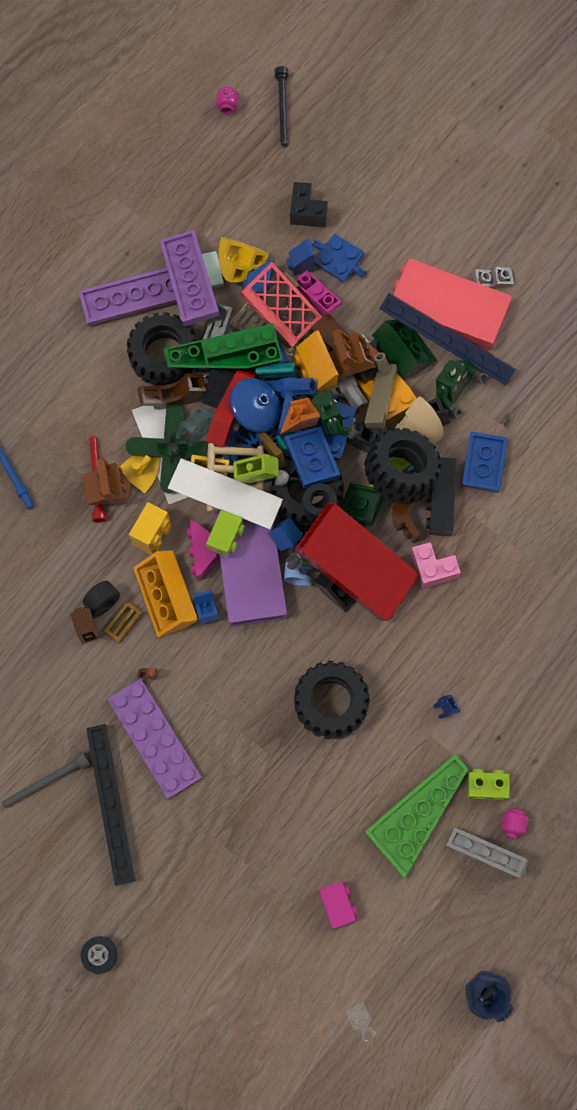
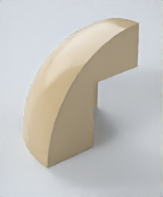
(423, 419)

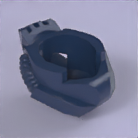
(489, 996)

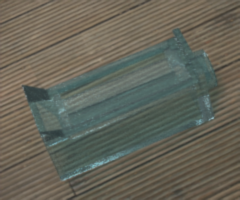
(197, 423)

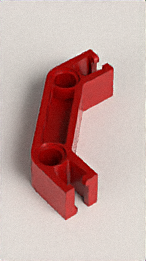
(223, 418)

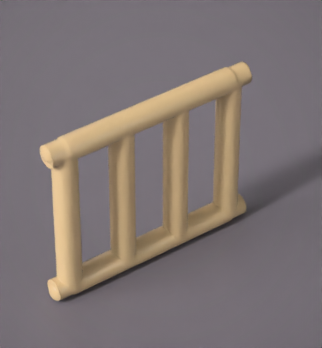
(212, 450)

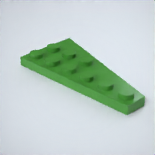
(410, 822)

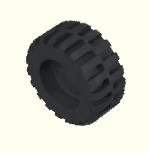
(147, 332)
(394, 483)
(292, 508)
(343, 676)

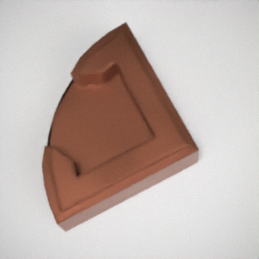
(147, 673)

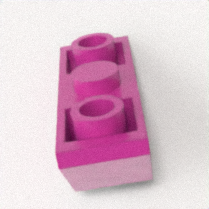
(317, 294)
(203, 558)

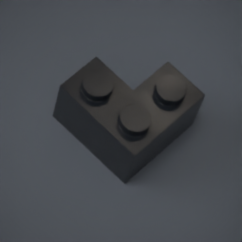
(307, 211)
(217, 385)

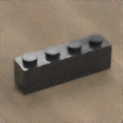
(442, 500)

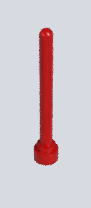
(99, 514)

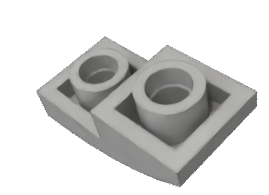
(495, 278)

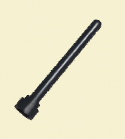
(281, 75)

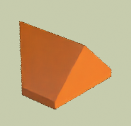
(300, 416)

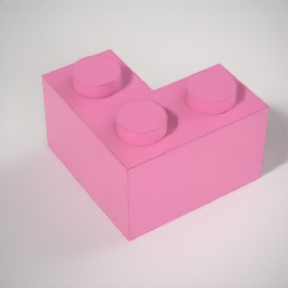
(431, 570)

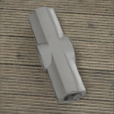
(349, 390)

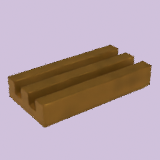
(272, 449)
(114, 635)

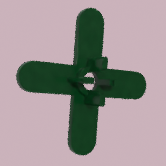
(158, 447)

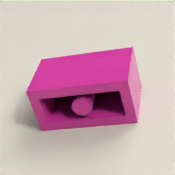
(337, 905)

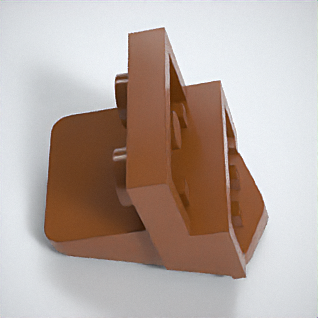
(352, 354)
(106, 484)

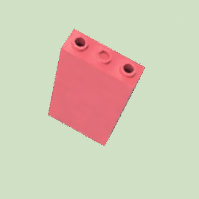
(454, 301)

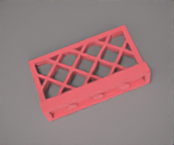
(269, 316)

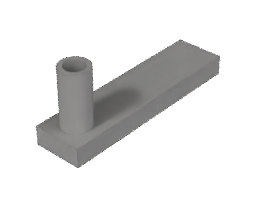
(487, 853)

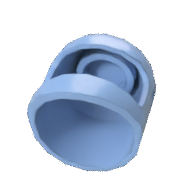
(296, 576)

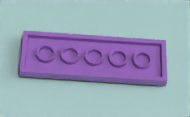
(189, 278)
(127, 296)
(154, 739)

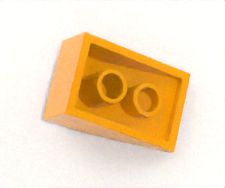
(400, 401)

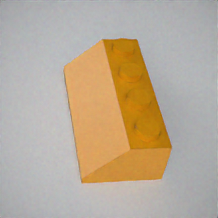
(165, 593)

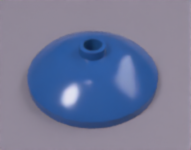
(248, 406)

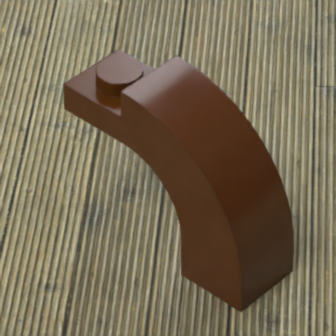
(180, 393)
(402, 519)

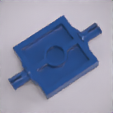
(339, 258)

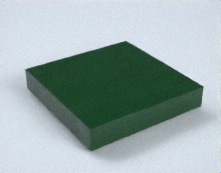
(362, 503)

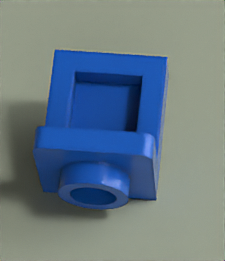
(205, 606)

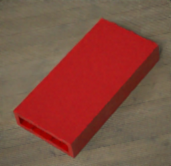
(357, 562)

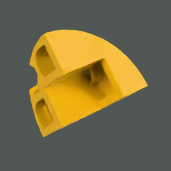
(239, 259)

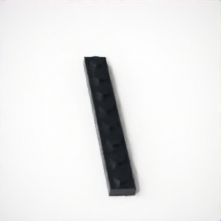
(110, 805)

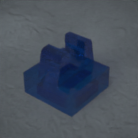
(448, 705)

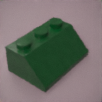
(403, 348)

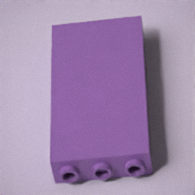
(253, 578)

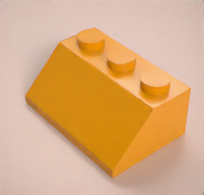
(316, 362)

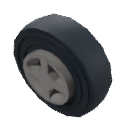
(92, 955)

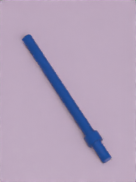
(21, 490)

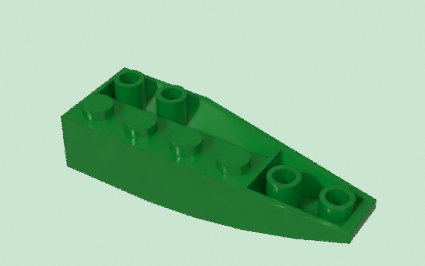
(231, 350)

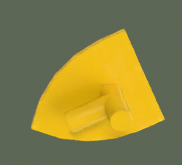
(141, 471)

